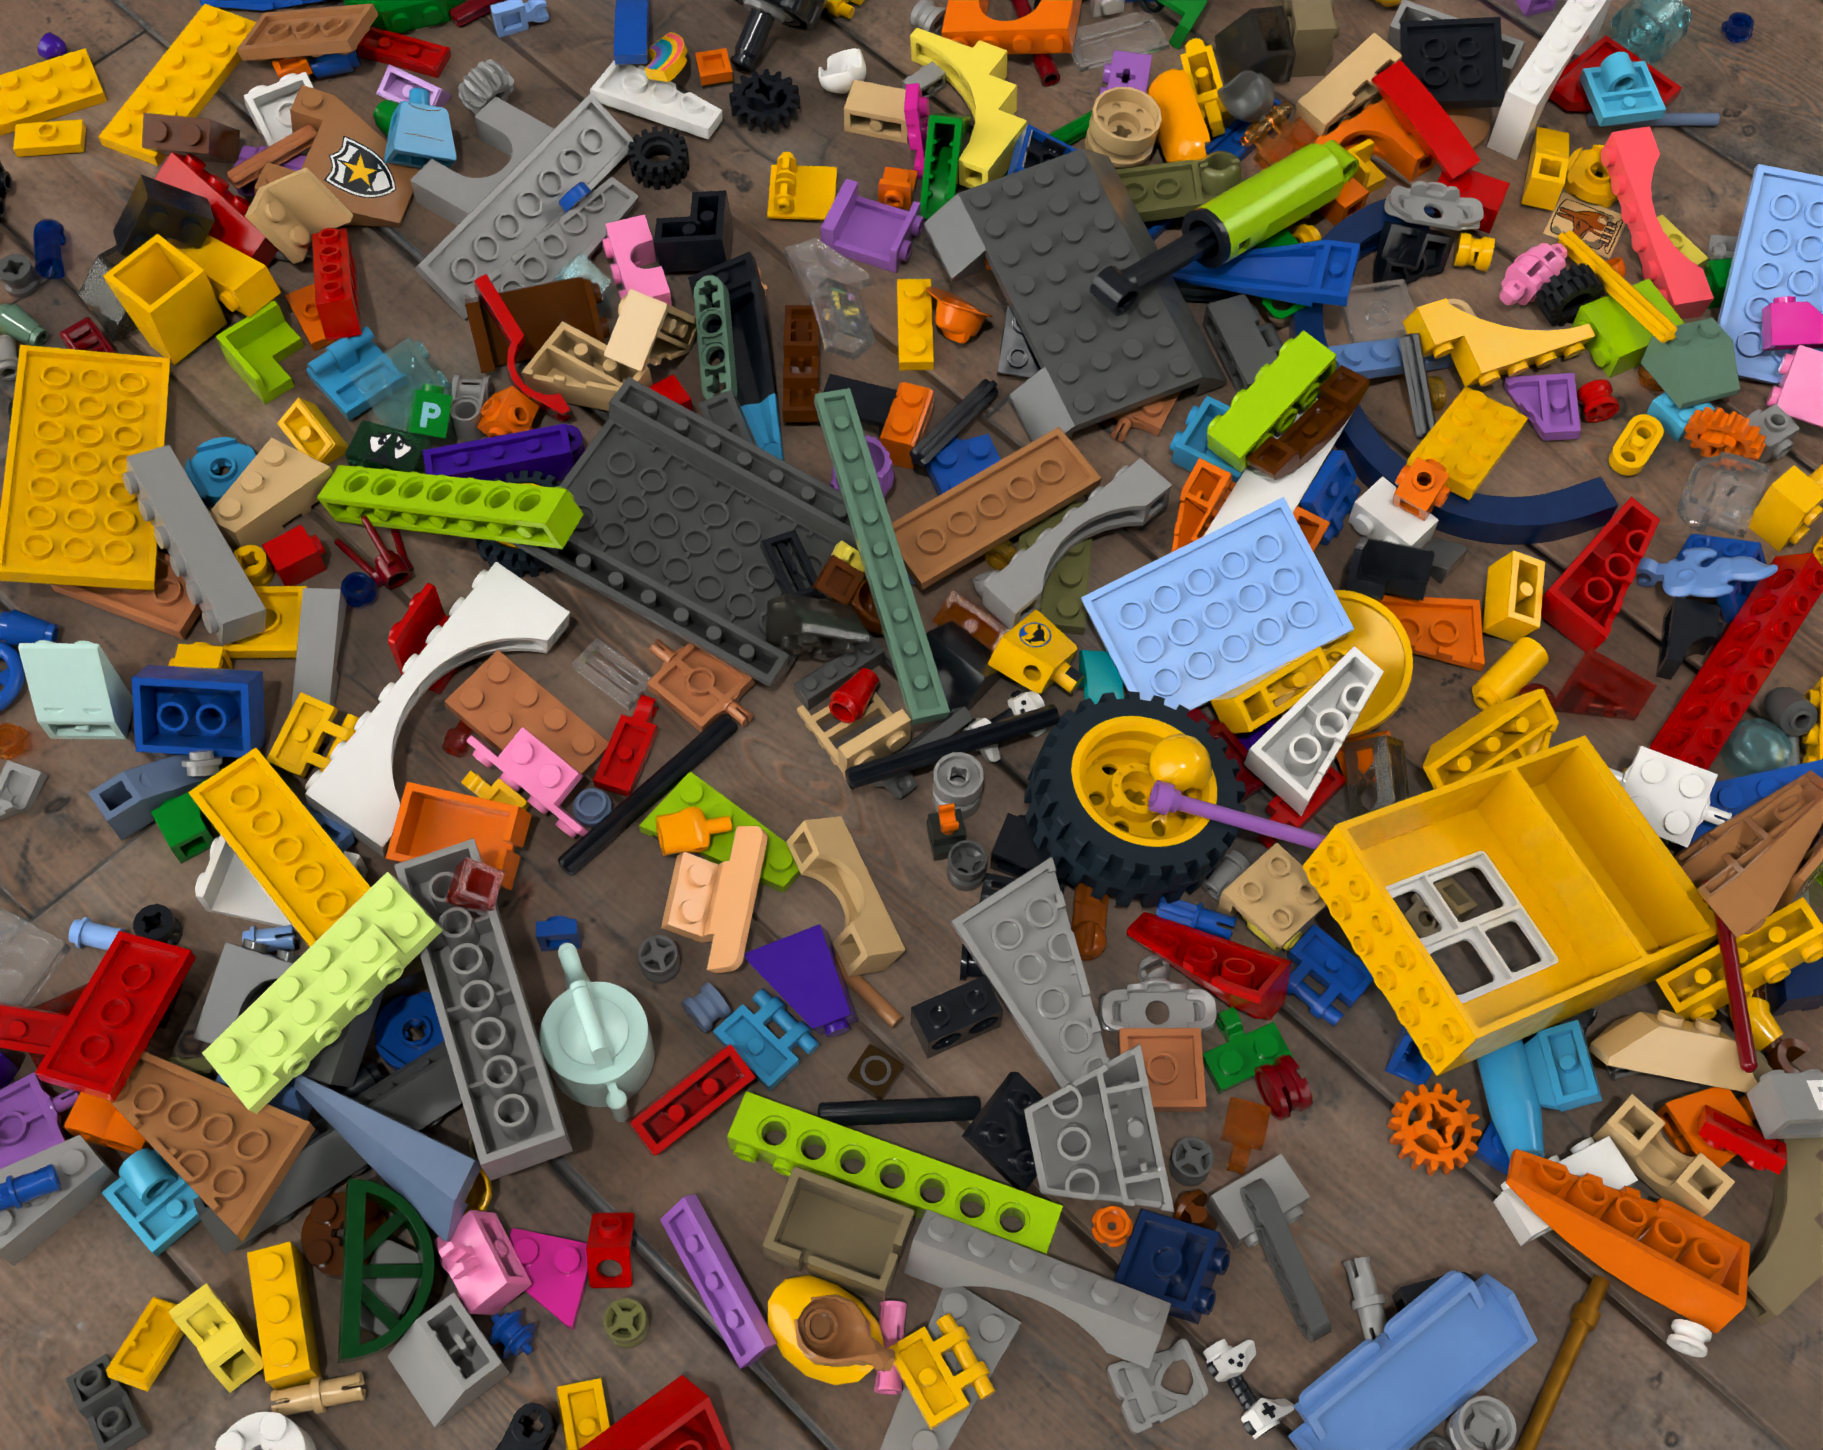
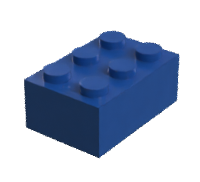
(198, 710)

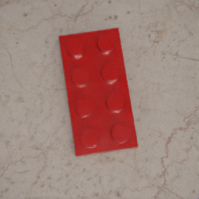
(116, 1016)

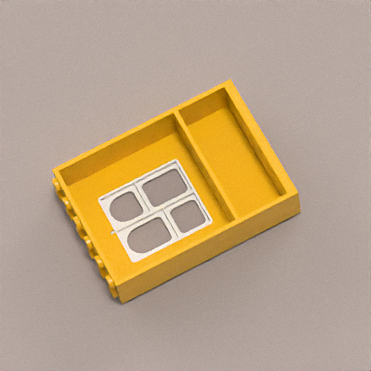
(1571, 871)

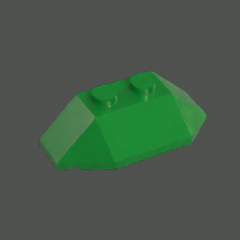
(409, 15)

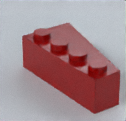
(1594, 585)

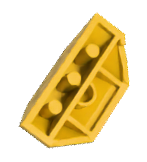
(1493, 738)

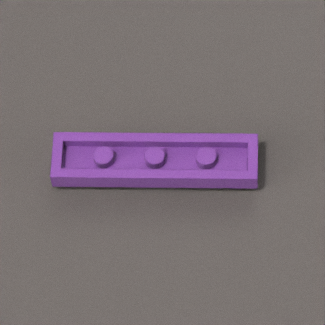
(718, 1281)

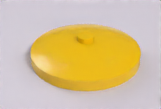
(1386, 644)

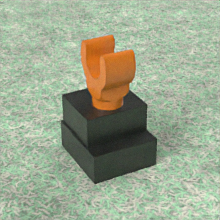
(945, 830)

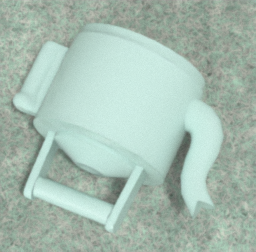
(596, 1040)

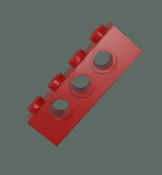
(336, 284)

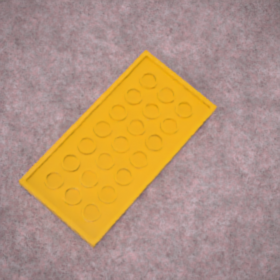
(65, 465)

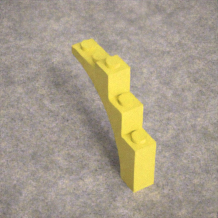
(980, 80)

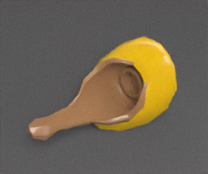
(826, 1331)

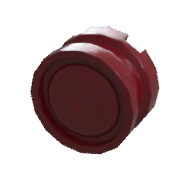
(1283, 1087)

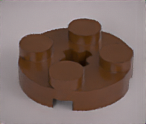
(321, 1225)

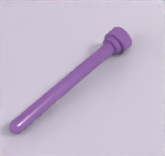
(1166, 799)

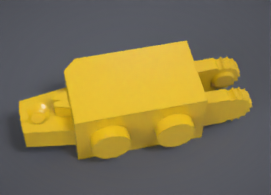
(1205, 81)

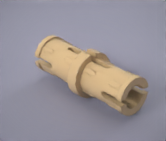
(319, 1394)

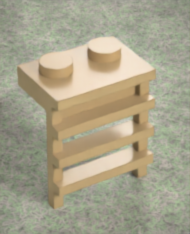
(876, 742)

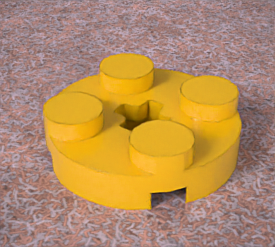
(1582, 181)

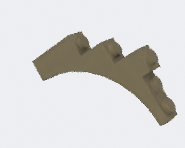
(1793, 1241)

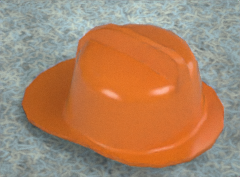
(956, 316)

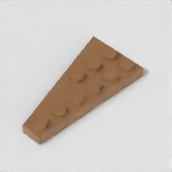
(212, 1138)

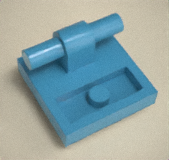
(332, 371)

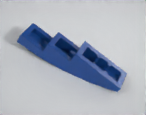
(631, 31)

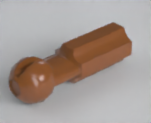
(1089, 922)

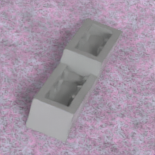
(319, 645)

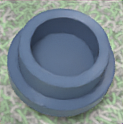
(591, 806)

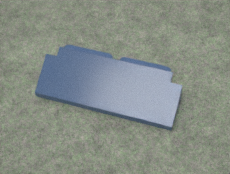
(1417, 1369)

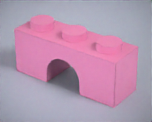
(631, 247)

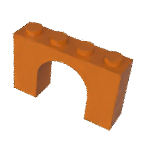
(1043, 31)
(1391, 144)

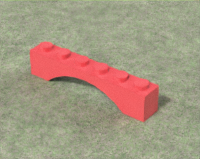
(1630, 164)

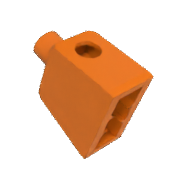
(1682, 1121)

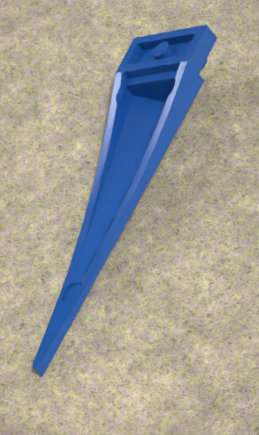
(1287, 273)

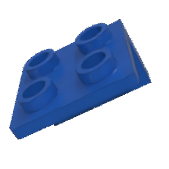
(1727, 547)

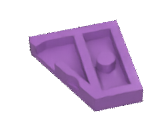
(1548, 403)

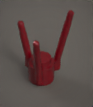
(390, 568)

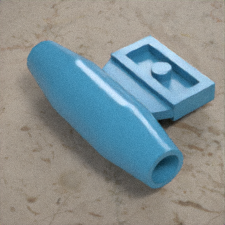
(1545, 1072)

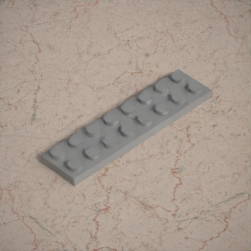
(525, 201)

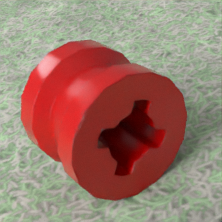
(1597, 401)

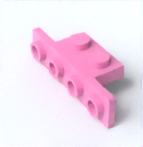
(537, 770)

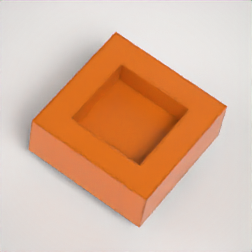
(287, 66)
(713, 66)

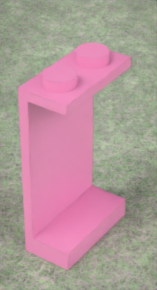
(1800, 386)

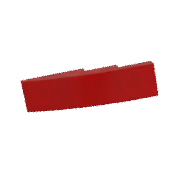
(1426, 120)

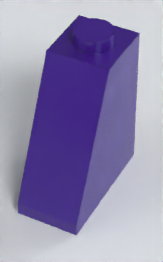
(808, 979)

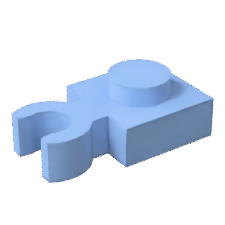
(514, 15)

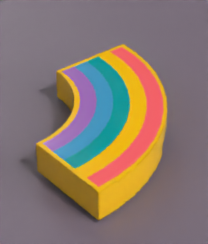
(667, 57)

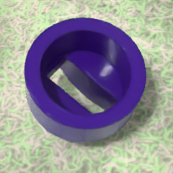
(51, 46)

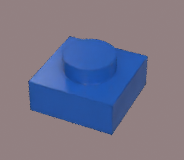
(557, 931)
(1492, 1150)

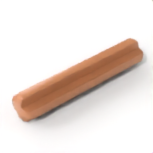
(275, 154)

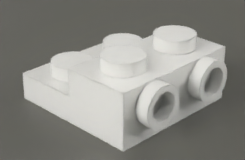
(271, 106)

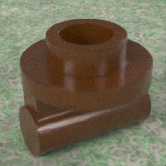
(1191, 1208)

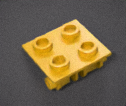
(800, 190)

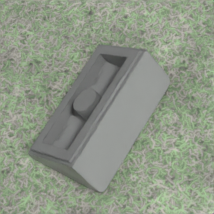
(392, 1292)

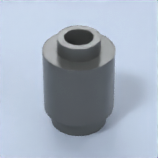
(1790, 711)

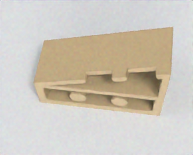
(1347, 87)
(649, 332)
(577, 369)
(269, 494)

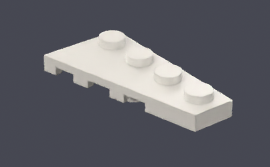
(659, 101)

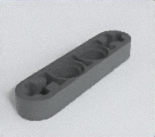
(1285, 1260)

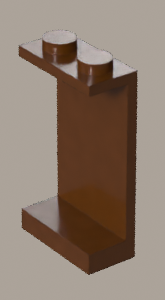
(538, 314)

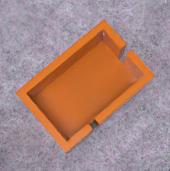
(441, 818)

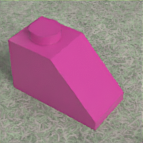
(1791, 324)

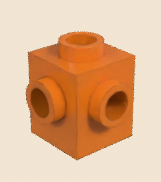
(507, 413)
(1422, 487)

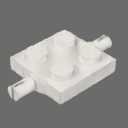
(1670, 794)

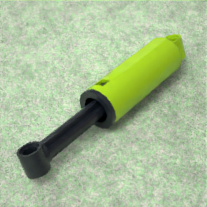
(1236, 220)

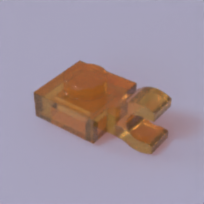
(1245, 1128)

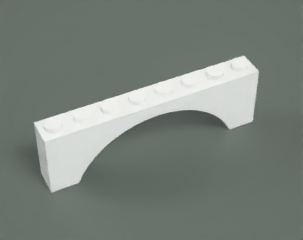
(495, 616)

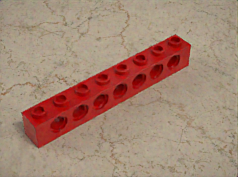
(1741, 661)

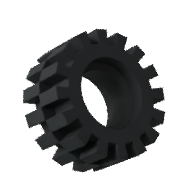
(658, 144)
(1567, 292)

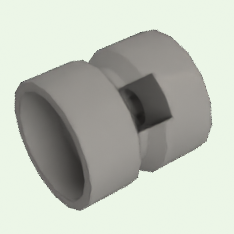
(958, 781)
(1481, 1425)

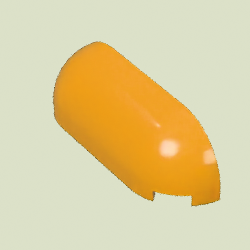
(1182, 124)

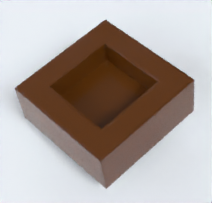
(838, 580)

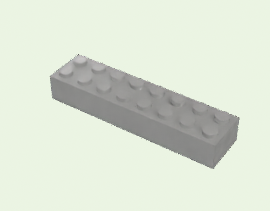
(486, 1023)

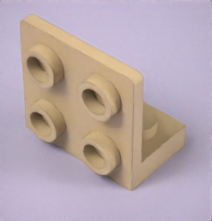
(294, 210)
(1273, 896)

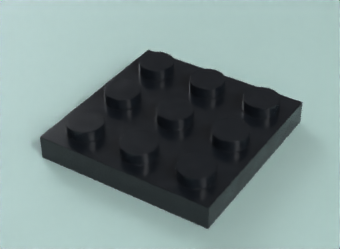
(1456, 60)

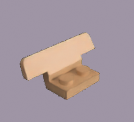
(717, 900)

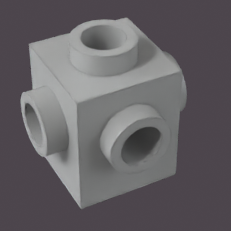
(1777, 428)

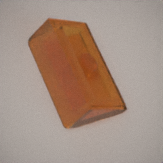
(972, 619)

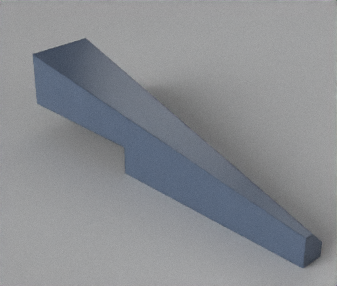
(413, 1164)

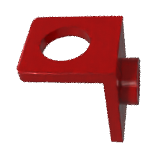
(610, 1240)

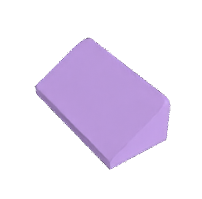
(398, 83)

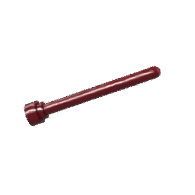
(1736, 996)

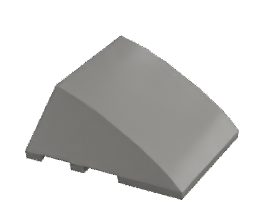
(1101, 1137)

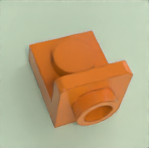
(897, 187)

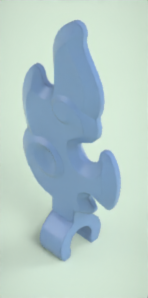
(1690, 578)

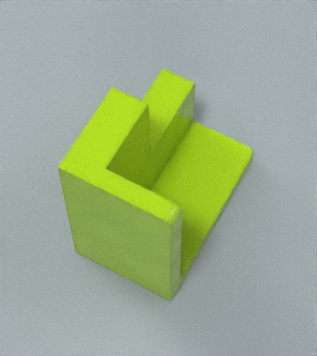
(256, 348)

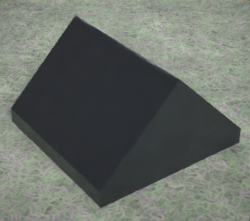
(961, 665)

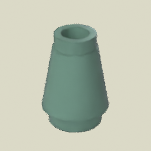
(21, 325)

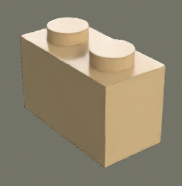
(876, 111)

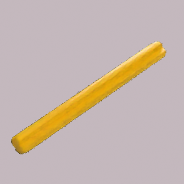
(1620, 288)

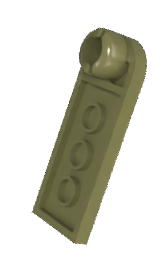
(1180, 186)

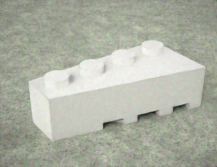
(1308, 737)

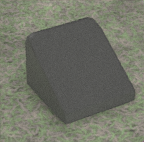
(1446, 558)

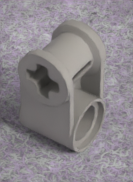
(466, 405)

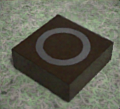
(875, 1072)

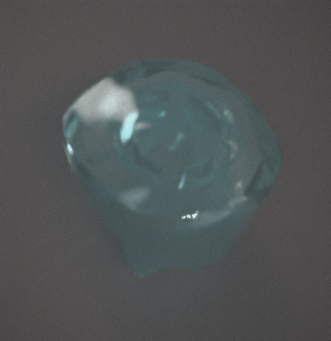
(1756, 748)

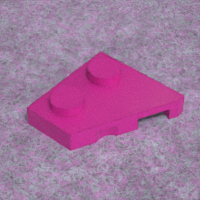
(916, 116)
(555, 1270)

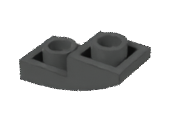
(106, 1406)

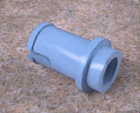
(92, 934)
(275, 937)

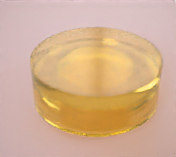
(1438, 392)

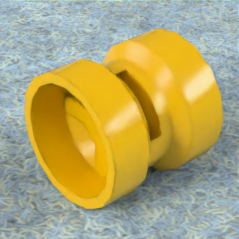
(1473, 251)

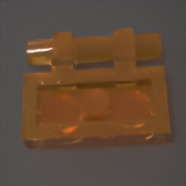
(1289, 138)

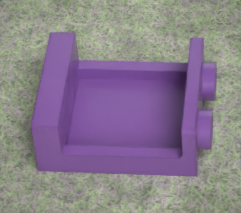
(871, 229)

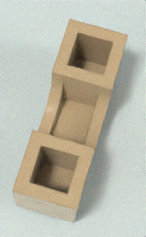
(1682, 1179)

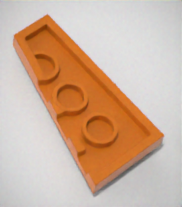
(1442, 628)

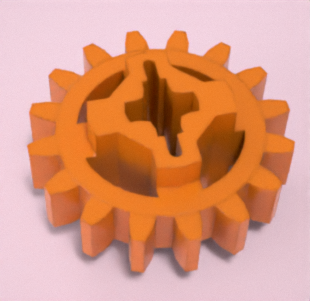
(1724, 432)
(1427, 1145)

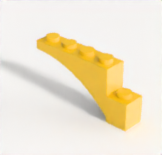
(1486, 349)

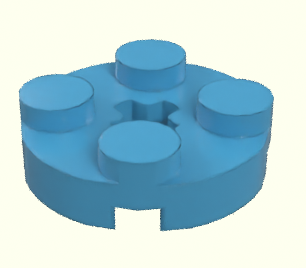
(207, 462)

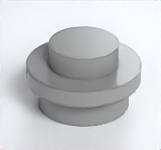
(202, 763)

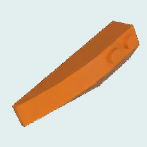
(1641, 1242)

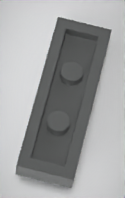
(904, 783)

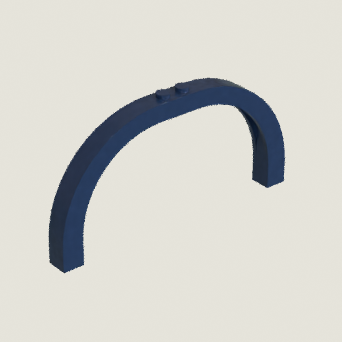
(1484, 517)

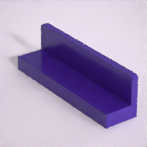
(493, 457)

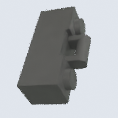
(1239, 340)

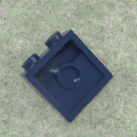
(1174, 1264)

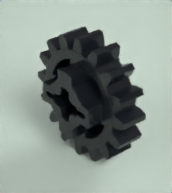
(764, 100)

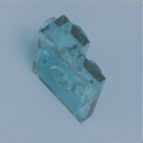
(391, 378)

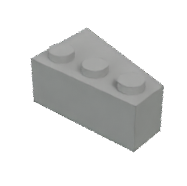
(82, 1179)

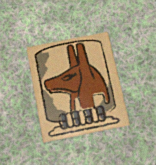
(1592, 223)

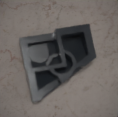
(1410, 252)

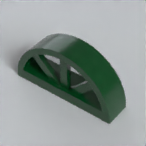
(353, 1271)

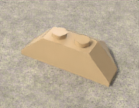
(1673, 1049)

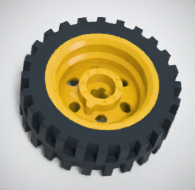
(1102, 822)

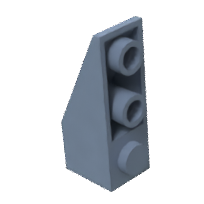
(134, 793)

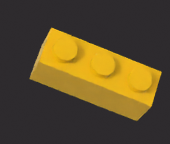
(283, 1316)

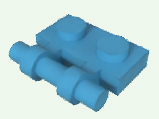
(759, 1048)

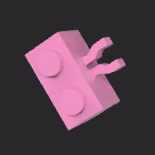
(483, 1264)

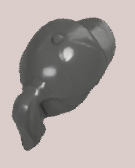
(1248, 96)

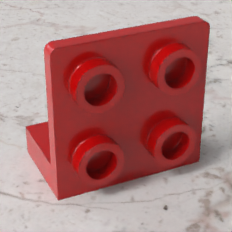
(412, 631)

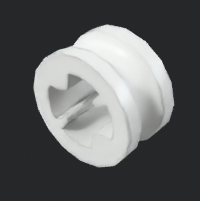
(1689, 1338)

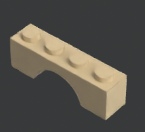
(828, 854)

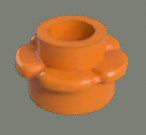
(1114, 1215)

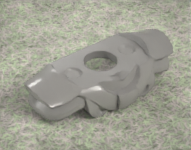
(1456, 211)
(1186, 1006)

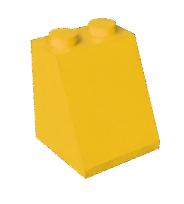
(167, 298)

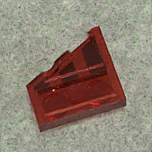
(1603, 689)

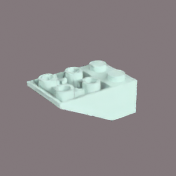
(76, 690)

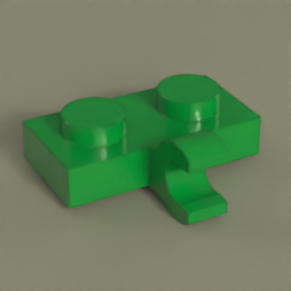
(1237, 1059)

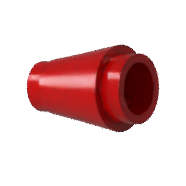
(852, 698)

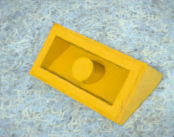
(312, 432)

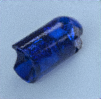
(48, 248)

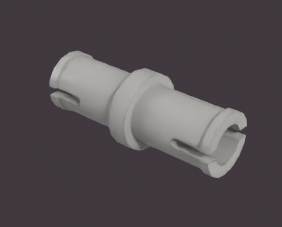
(1366, 1297)

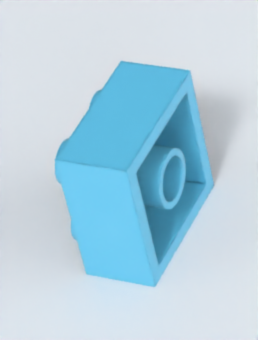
(1671, 416)

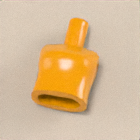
(688, 830)

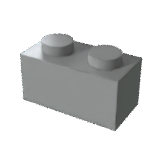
(930, 78)

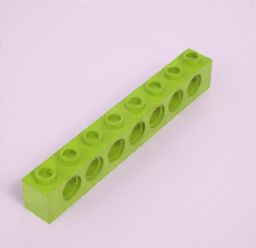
(452, 505)
(761, 1115)

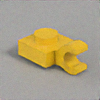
(497, 792)

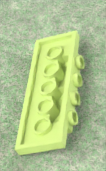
(322, 993)

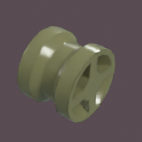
(621, 1315)

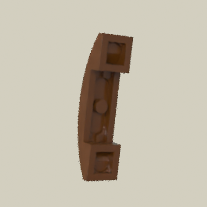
(1315, 428)

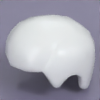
(842, 70)

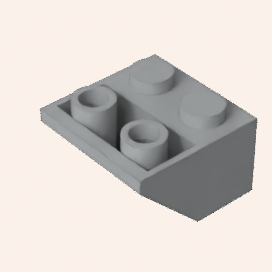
(446, 1360)

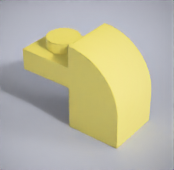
(218, 1337)

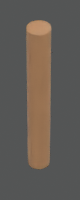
(871, 997)

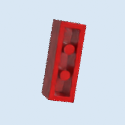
(690, 1099)

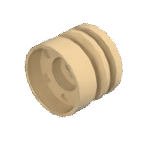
(1124, 127)

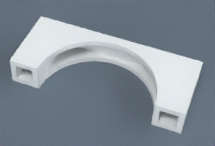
(1525, 99)

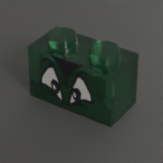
(387, 448)

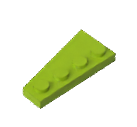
(778, 865)

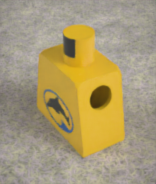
(1037, 655)

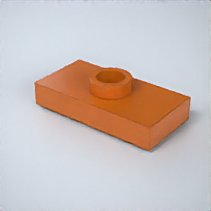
(305, 311)

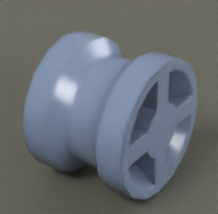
(706, 1007)

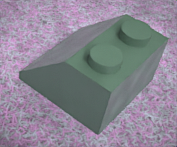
(1694, 365)

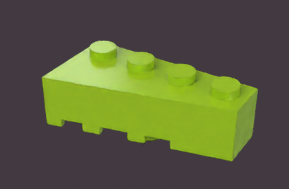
(1271, 400)

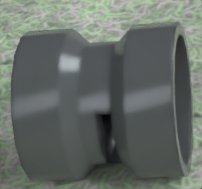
(966, 856)

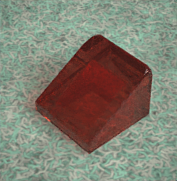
(474, 885)

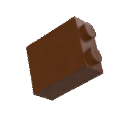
(191, 135)

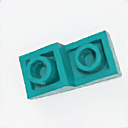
(1099, 675)

